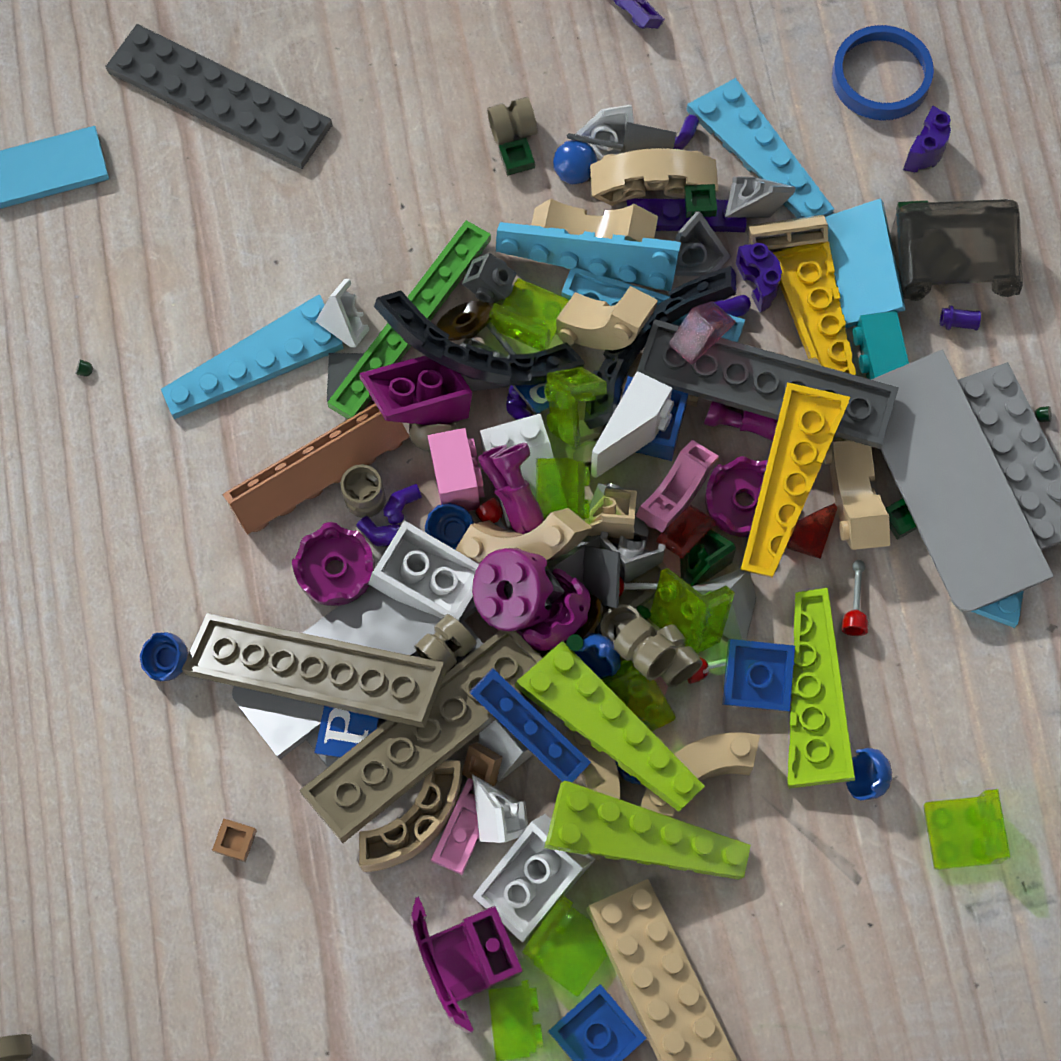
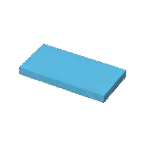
(51, 166)
(864, 262)

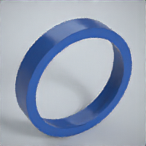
(873, 109)

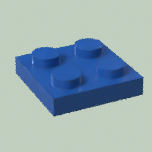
(758, 675)
(597, 1030)

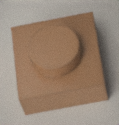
(482, 763)
(234, 840)

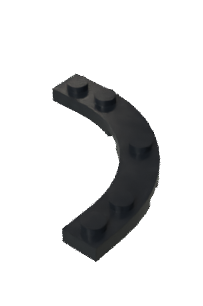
(707, 288)
(471, 360)

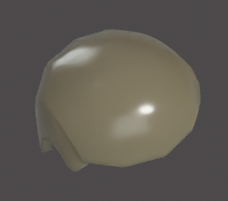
(419, 433)

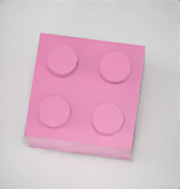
(456, 468)

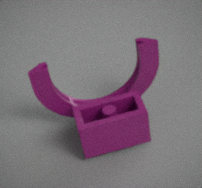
(465, 958)

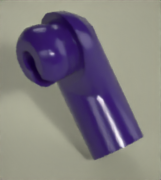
(687, 132)
(735, 306)
(516, 405)
(398, 500)
(377, 535)

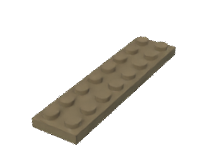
(315, 669)
(403, 754)

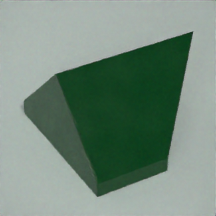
(707, 559)

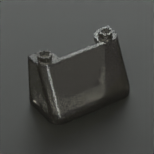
(958, 246)

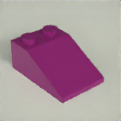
(419, 392)

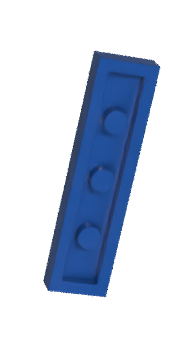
(530, 726)

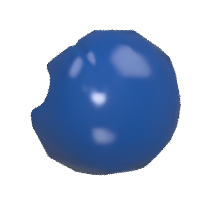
(573, 161)
(448, 523)
(600, 655)
(163, 656)
(871, 773)

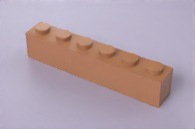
(313, 468)

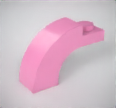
(678, 486)

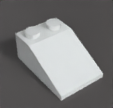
(634, 423)
(525, 430)
(425, 573)
(531, 880)

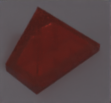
(686, 531)
(812, 532)

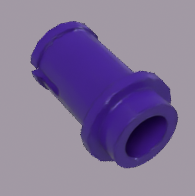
(960, 318)

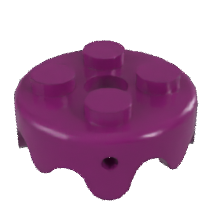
(724, 484)
(331, 544)
(529, 585)
(565, 616)

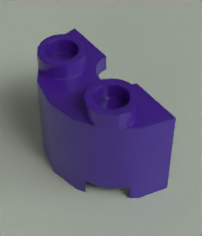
(931, 142)
(762, 268)

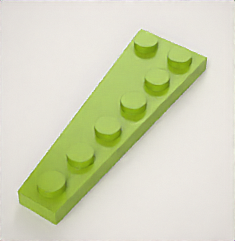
(591, 708)
(818, 718)
(617, 829)

